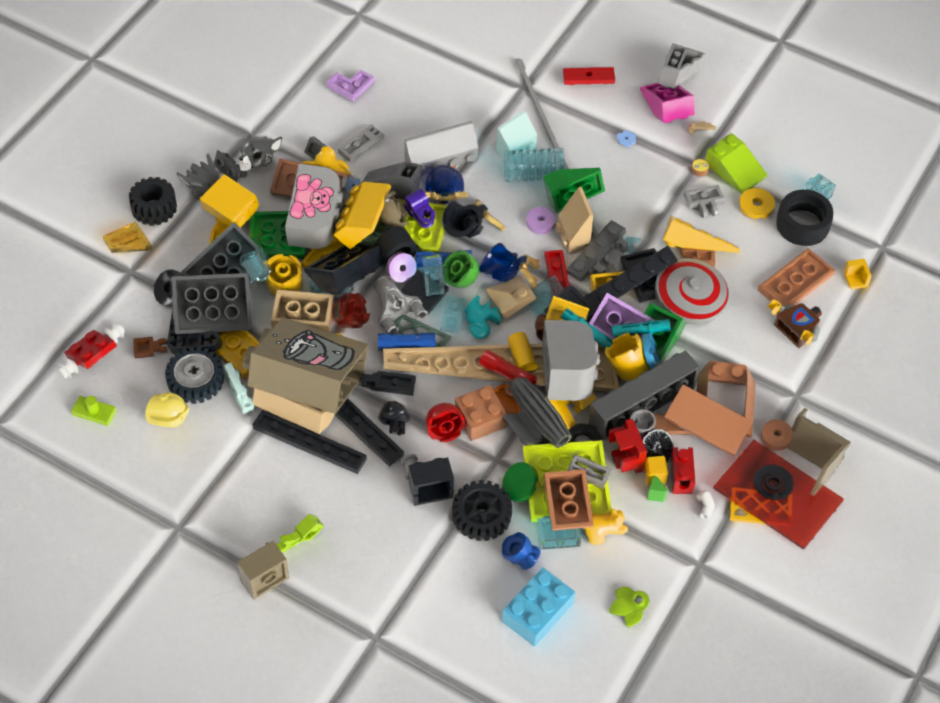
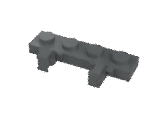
(589, 259)

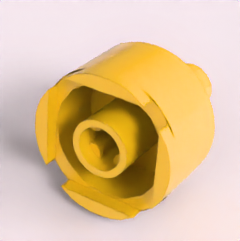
(284, 274)

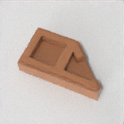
(700, 254)

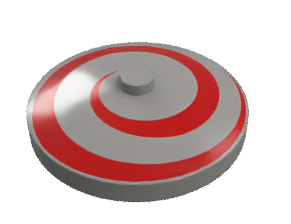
(692, 291)

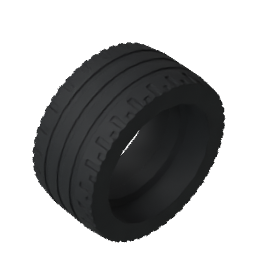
(807, 201)

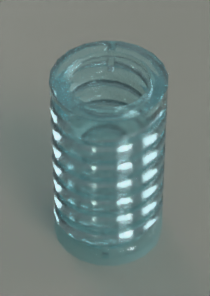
(540, 157)

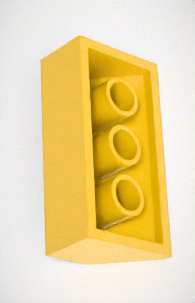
(361, 212)

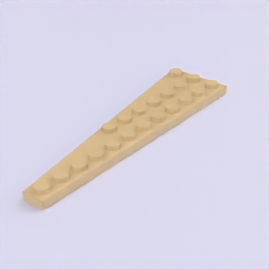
(464, 362)

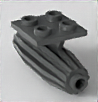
(539, 419)

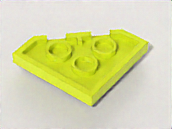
(427, 238)

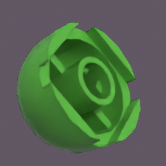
(460, 269)

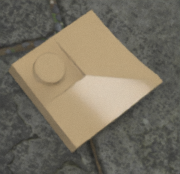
(511, 296)

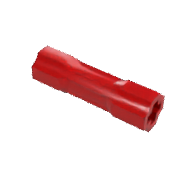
(496, 364)

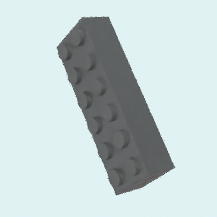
(647, 392)

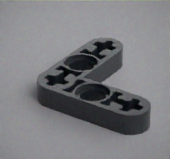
(186, 339)

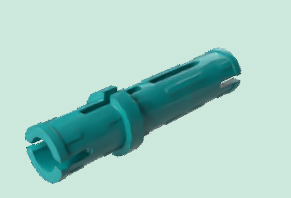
(641, 328)
(602, 339)

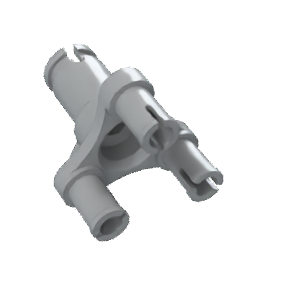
(395, 304)

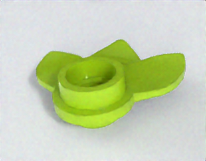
(627, 607)

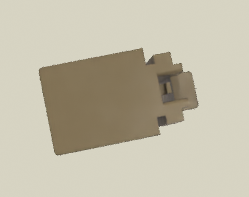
(818, 446)

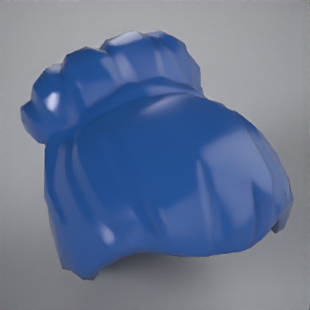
(520, 551)

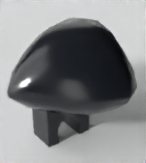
(395, 416)

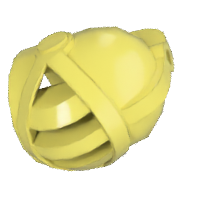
(166, 410)

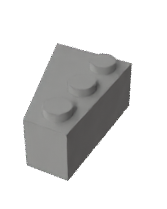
(680, 65)

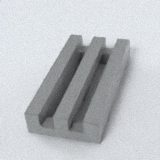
(590, 479)

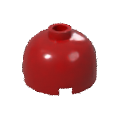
(444, 422)

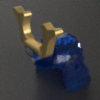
(445, 184)
(505, 265)

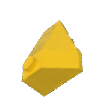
(686, 236)

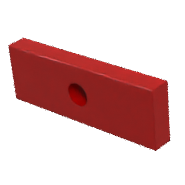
(589, 76)

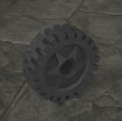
(486, 523)

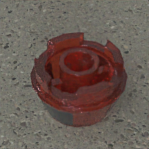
(350, 311)

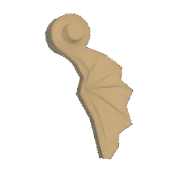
(700, 125)

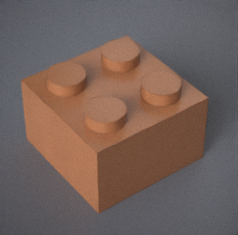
(481, 412)

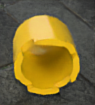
(627, 356)

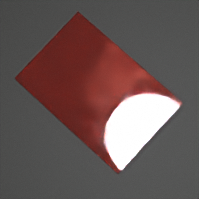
(794, 517)

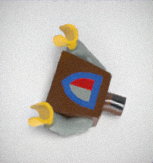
(797, 322)

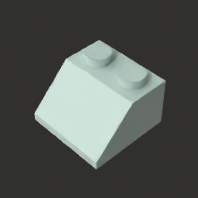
(516, 134)

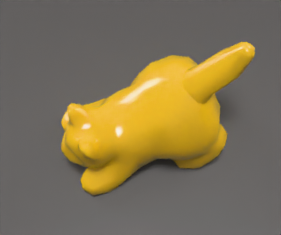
(328, 159)
(604, 525)

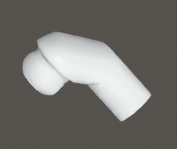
(707, 500)

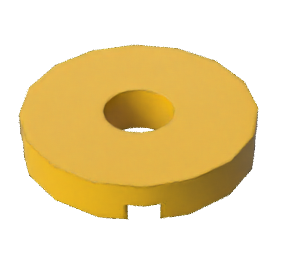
(756, 195)

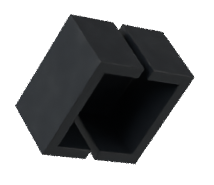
(431, 481)

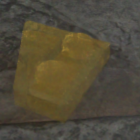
(127, 239)

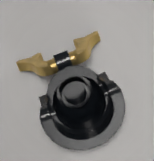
(467, 219)

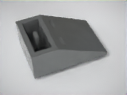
(402, 177)

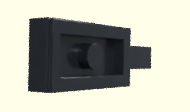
(390, 382)

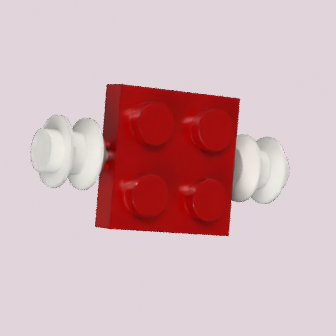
(90, 350)

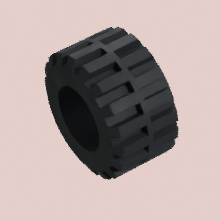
(156, 211)

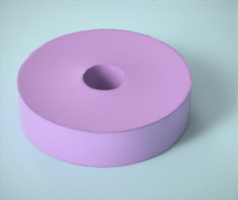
(537, 226)
(394, 263)

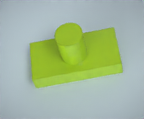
(93, 410)

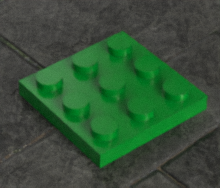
(269, 231)

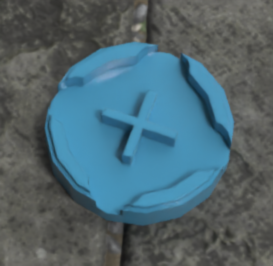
(649, 350)

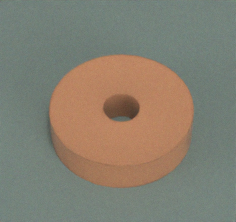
(776, 427)

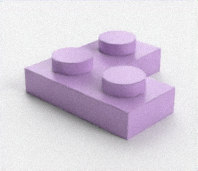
(352, 87)

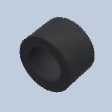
(394, 241)

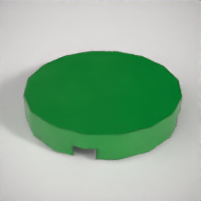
(520, 481)

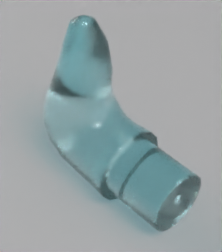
(632, 240)

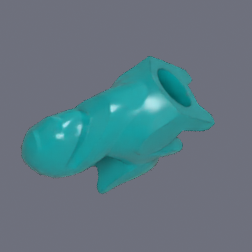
(478, 315)

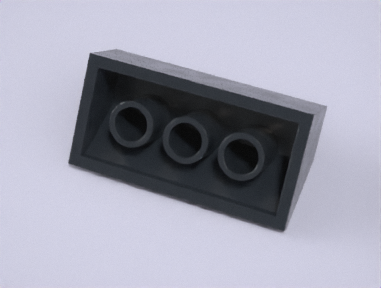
(345, 267)

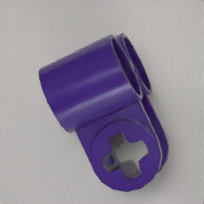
(418, 207)

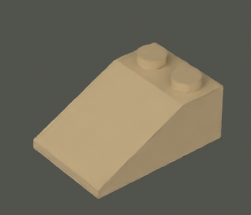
(575, 223)

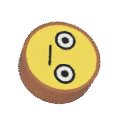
(700, 167)

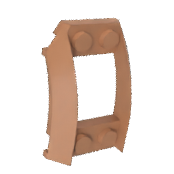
(730, 374)

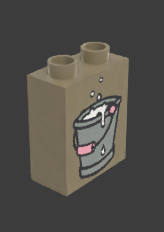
(306, 364)

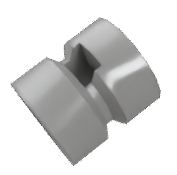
(644, 421)

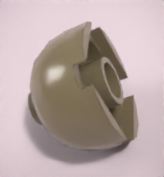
(393, 212)

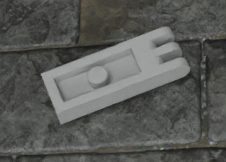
(360, 143)

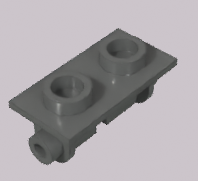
(228, 167)

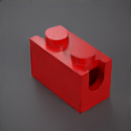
(682, 470)

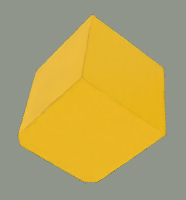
(655, 467)

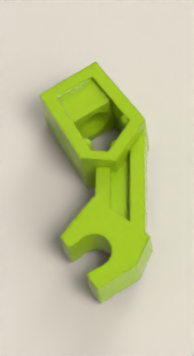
(304, 531)

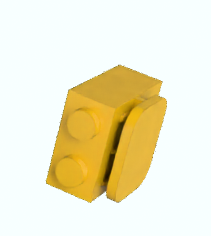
(229, 202)

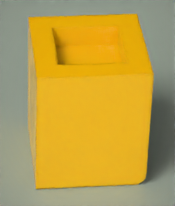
(857, 273)

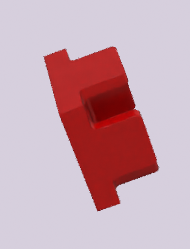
(631, 449)

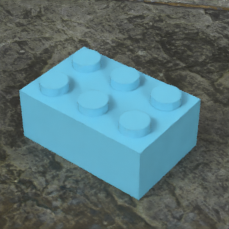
(538, 606)

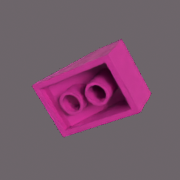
(669, 102)

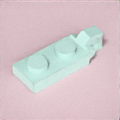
(238, 390)

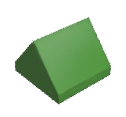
(657, 490)

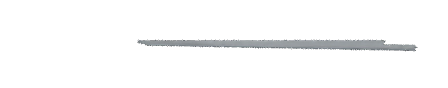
(610, 267)

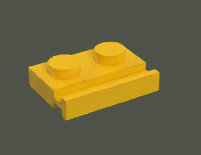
(558, 307)

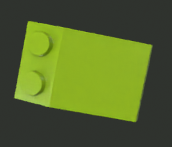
(735, 163)

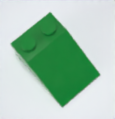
(564, 182)
(666, 339)

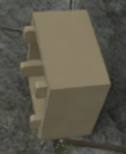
(263, 569)

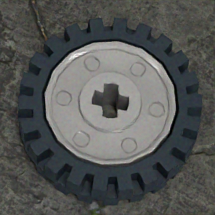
(194, 374)

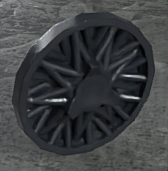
(658, 443)

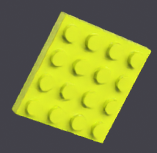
(552, 459)

